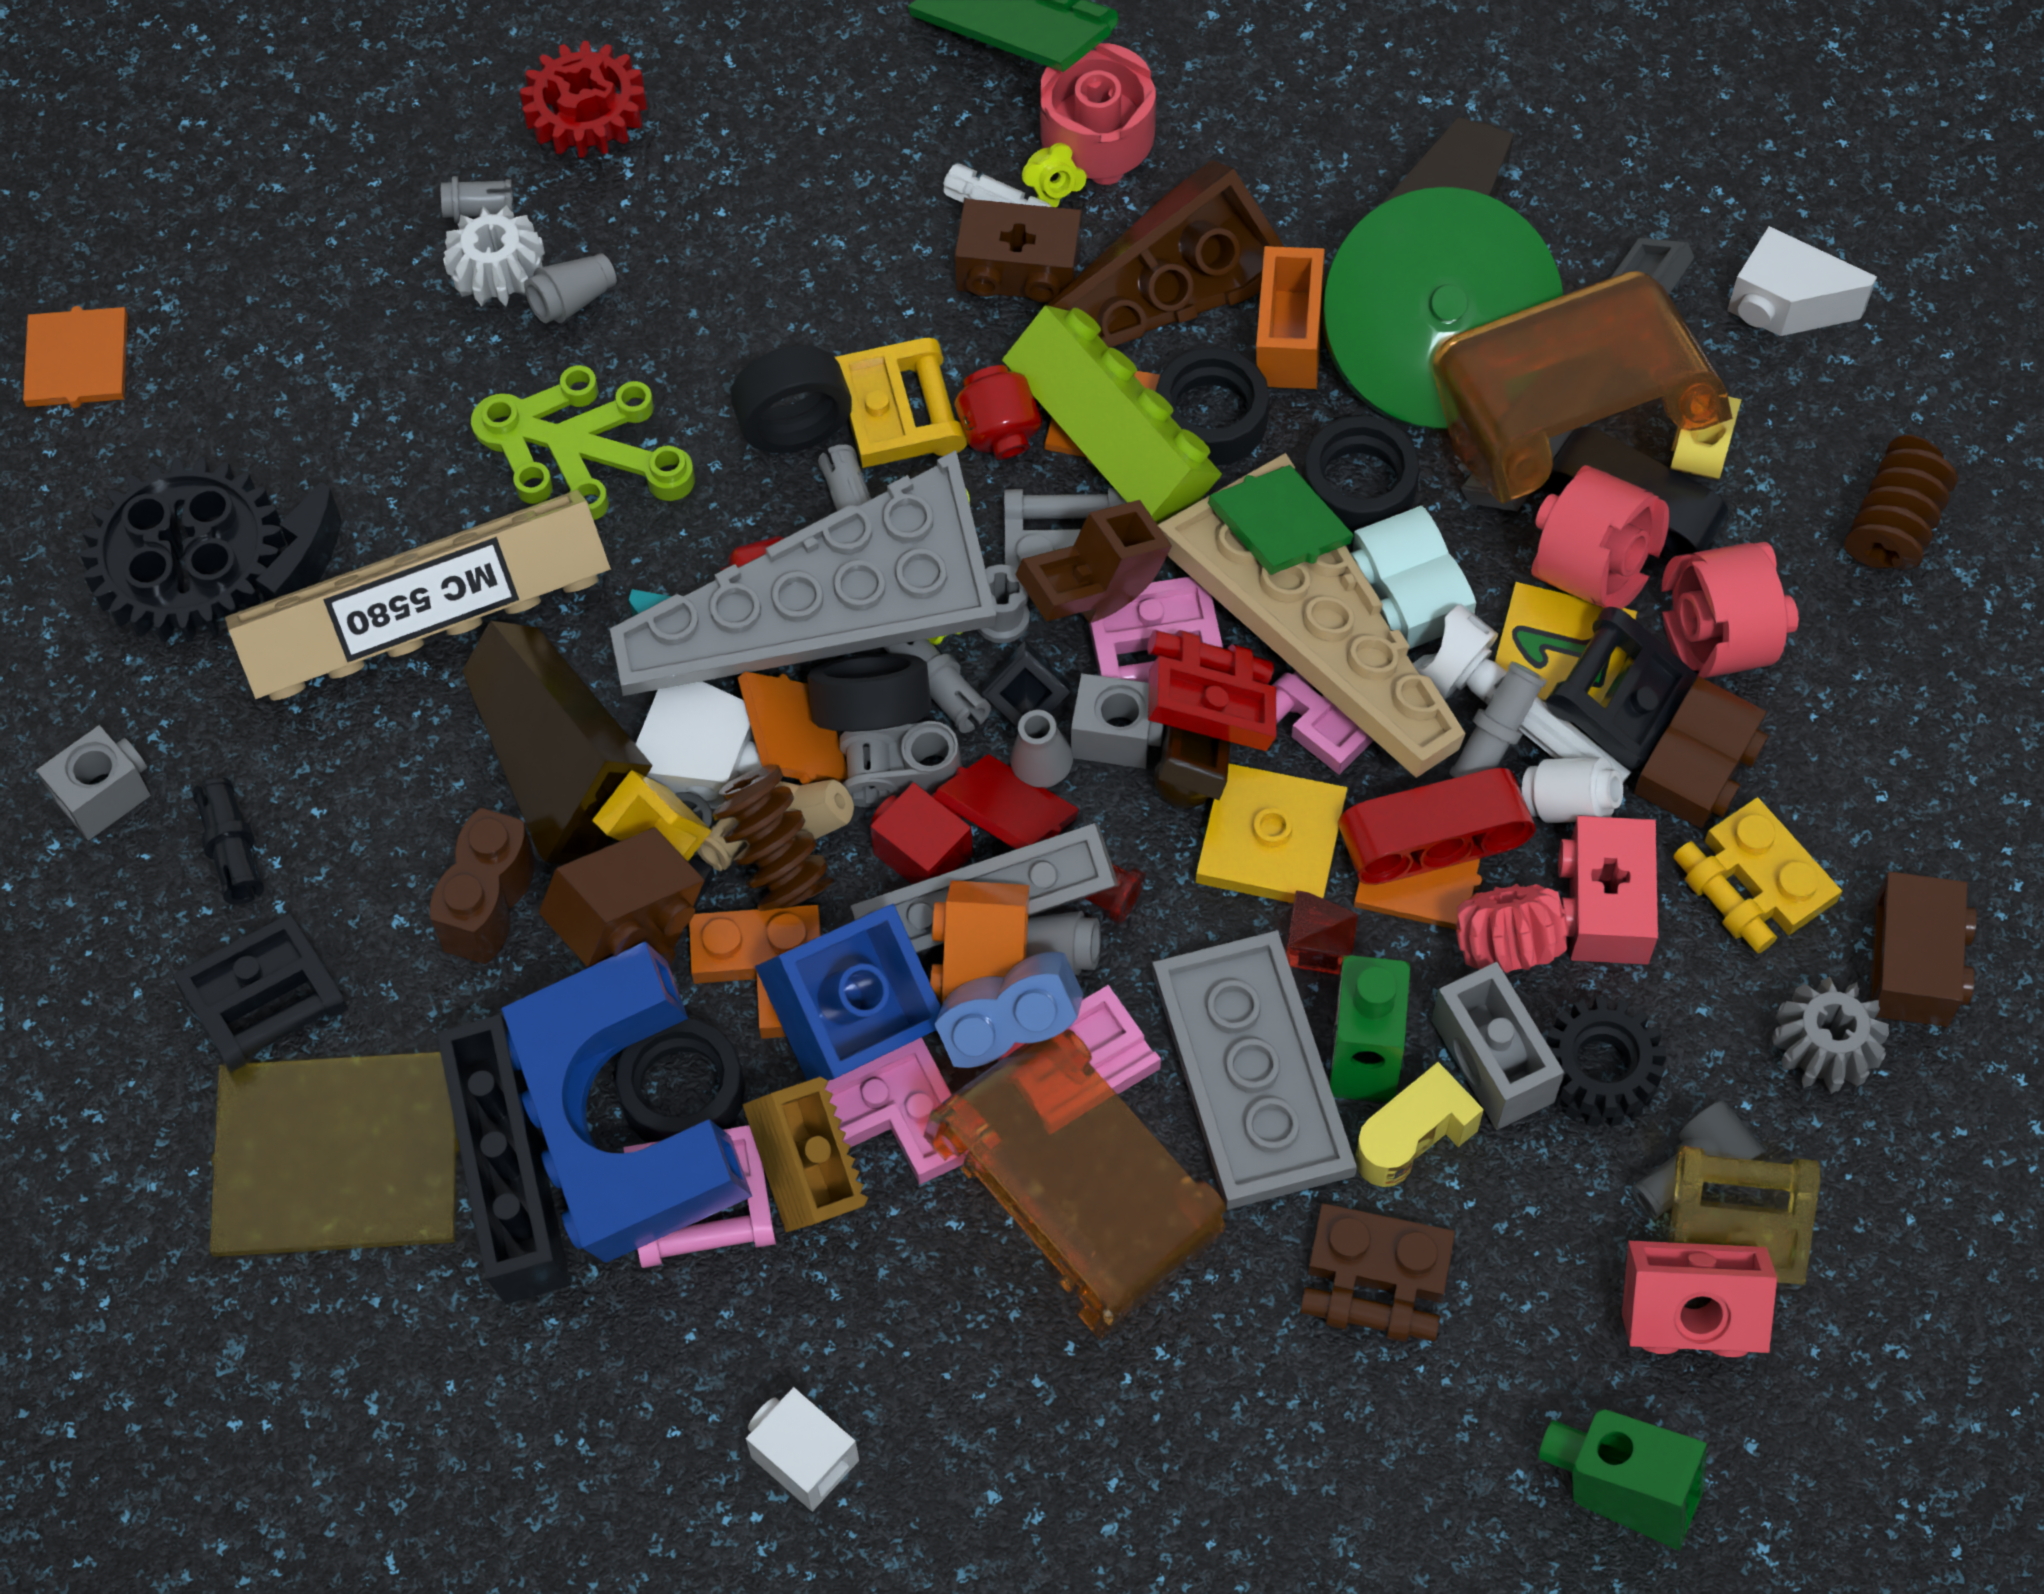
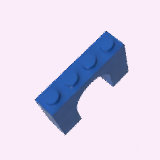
(561, 1045)

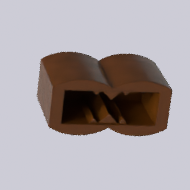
(1701, 753)
(487, 880)

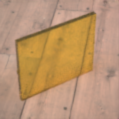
(333, 1155)

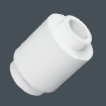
(1572, 788)

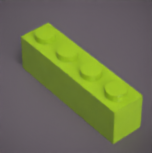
(1111, 414)

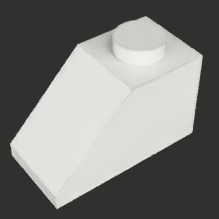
(1798, 287)

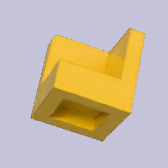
(646, 804)

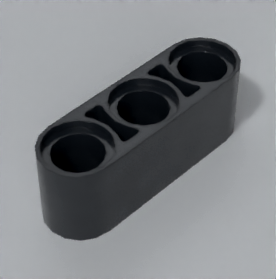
(1693, 509)

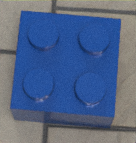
(851, 995)

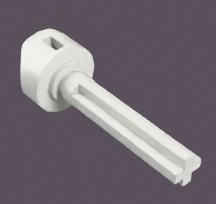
(1465, 662)

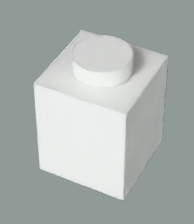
(801, 1447)

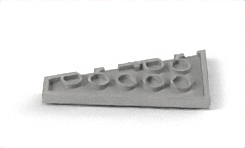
(839, 587)

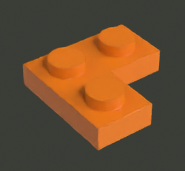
(734, 942)

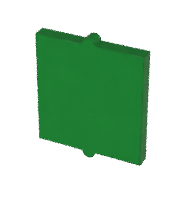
(1280, 519)

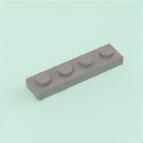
(1055, 868)

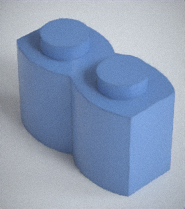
(994, 1012)

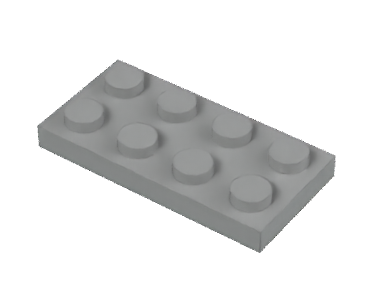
(1253, 1070)

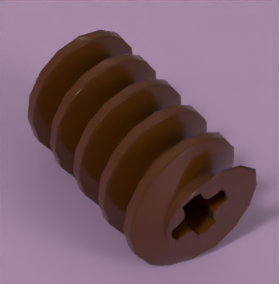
(1902, 505)
(772, 838)

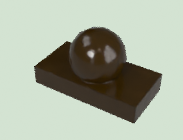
(1191, 768)

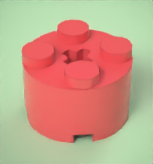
(1101, 111)
(1599, 538)
(1727, 609)

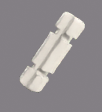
(963, 184)

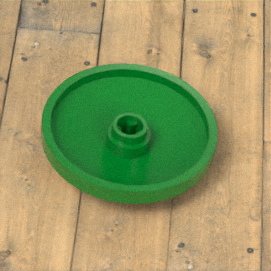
(1419, 277)

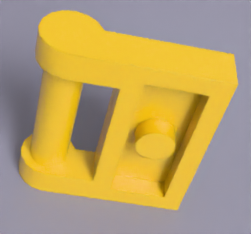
(880, 406)

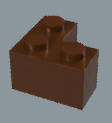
(623, 898)

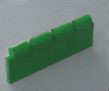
(1039, 30)

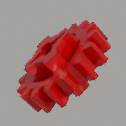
(583, 99)

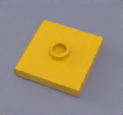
(1271, 835)

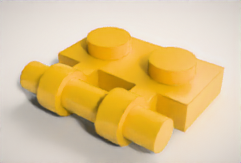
(1769, 865)

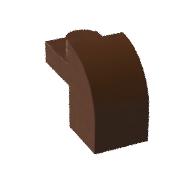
(1103, 570)

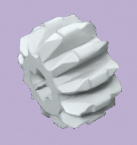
(492, 255)

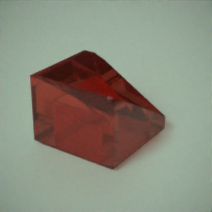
(1320, 934)

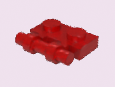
(1211, 689)

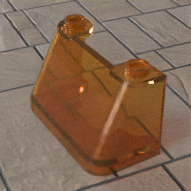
(1564, 368)
(1079, 1176)

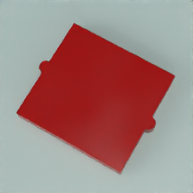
(1004, 804)

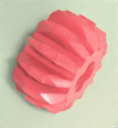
(1512, 927)

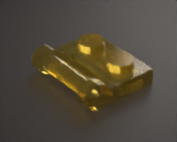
(1782, 1231)

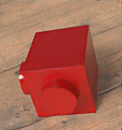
(920, 836)

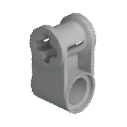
(896, 760)

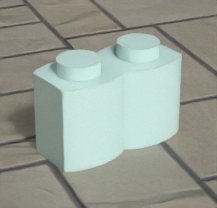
(1412, 574)

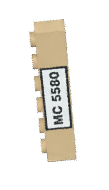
(418, 595)

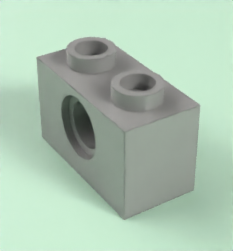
(1497, 1045)

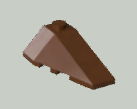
(1178, 260)

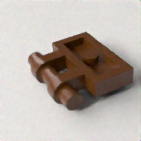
(1383, 1256)

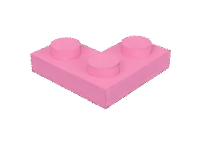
(898, 1096)

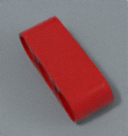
(1436, 826)

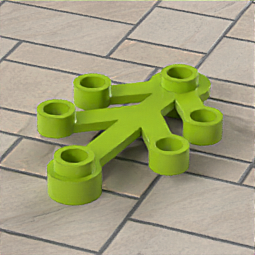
(577, 439)

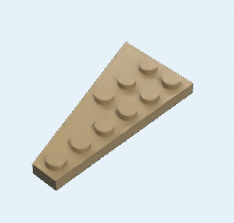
(1324, 627)

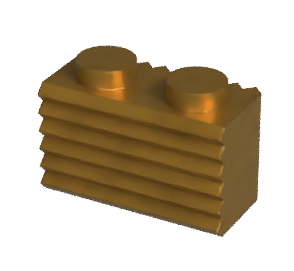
(804, 1154)

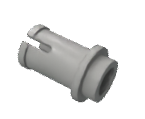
(468, 197)

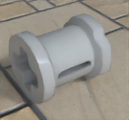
(1014, 614)

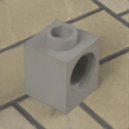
(1098, 741)
(99, 804)

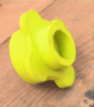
(1045, 164)

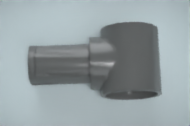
(1719, 1134)

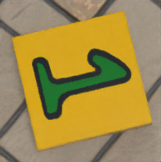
(1549, 635)

